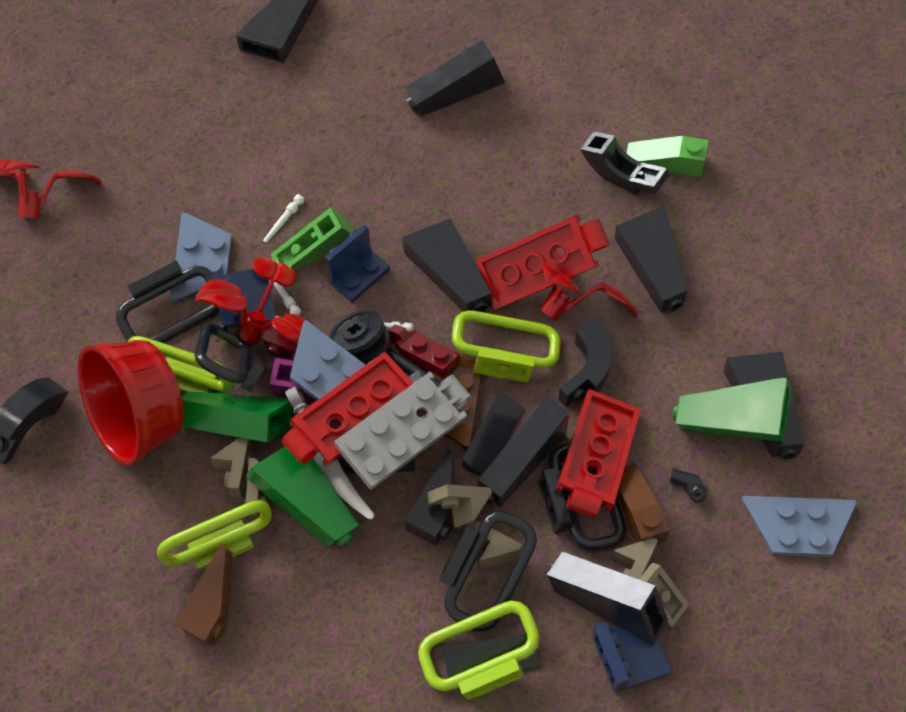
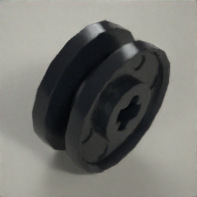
(362, 335)

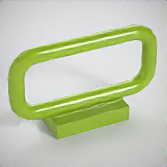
(500, 362)
(188, 376)
(233, 536)
(492, 673)

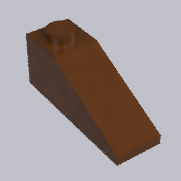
(641, 507)
(209, 602)

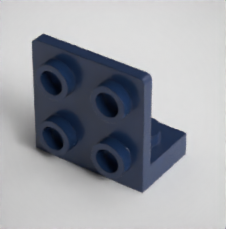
(354, 265)
(253, 288)
(628, 657)

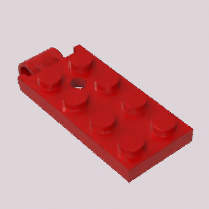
(517, 268)
(347, 404)
(601, 443)

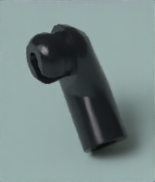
(692, 483)

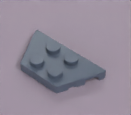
(200, 246)
(321, 363)
(799, 524)

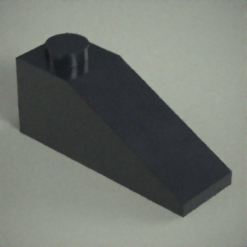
(431, 520)

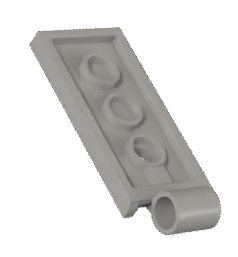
(397, 434)

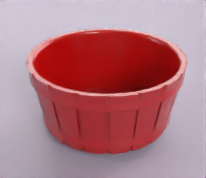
(129, 397)

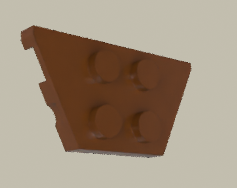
(471, 382)

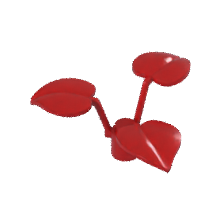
(29, 200)
(229, 298)
(558, 299)

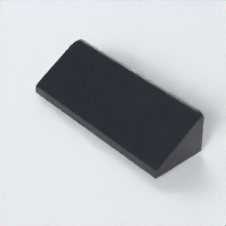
(492, 434)
(468, 655)

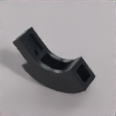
(619, 168)
(597, 349)
(25, 409)

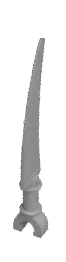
(334, 471)

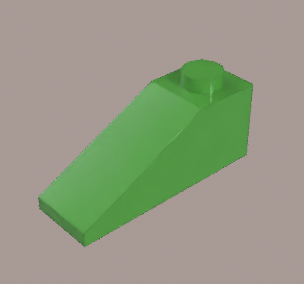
(677, 154)
(314, 240)

